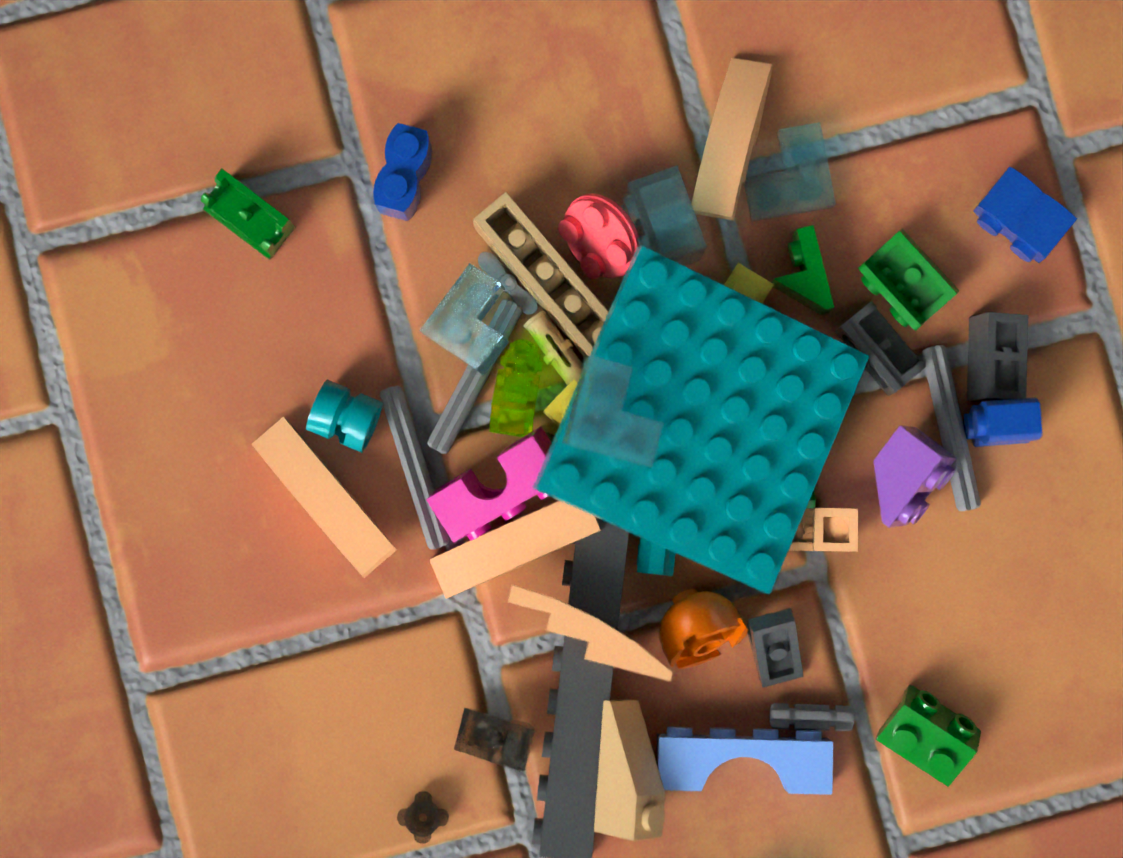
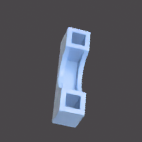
(800, 761)

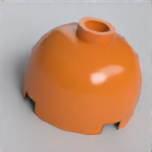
(698, 627)

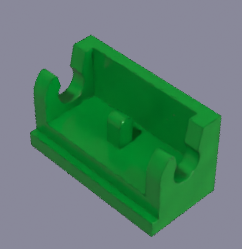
(247, 215)

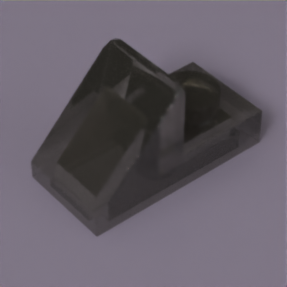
(495, 739)

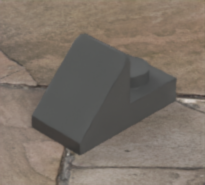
(775, 647)

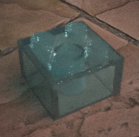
(665, 216)

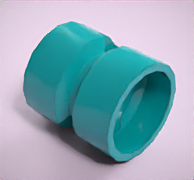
(343, 415)

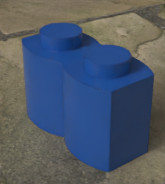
(408, 160)
(1023, 216)
(1004, 422)

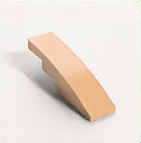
(731, 138)
(324, 497)
(511, 546)
(604, 642)

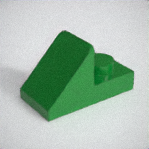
(811, 284)

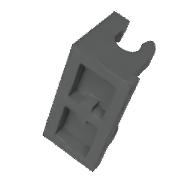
(997, 357)
(890, 358)

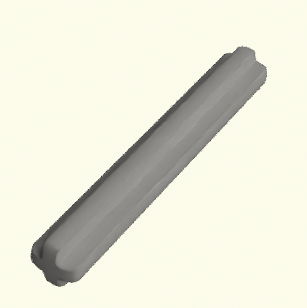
(470, 385)
(951, 426)
(413, 464)

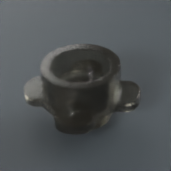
(422, 829)

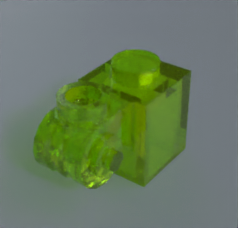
(516, 390)

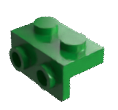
(907, 280)
(930, 735)

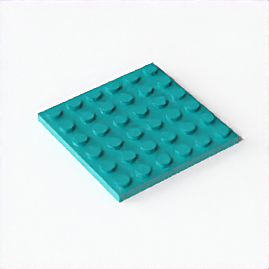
(743, 416)

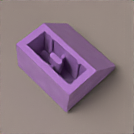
(907, 473)

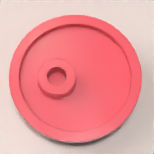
(599, 236)

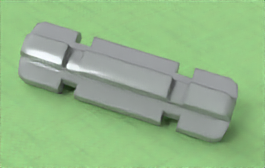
(811, 717)

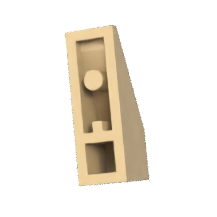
(629, 781)

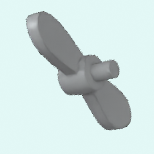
(493, 268)

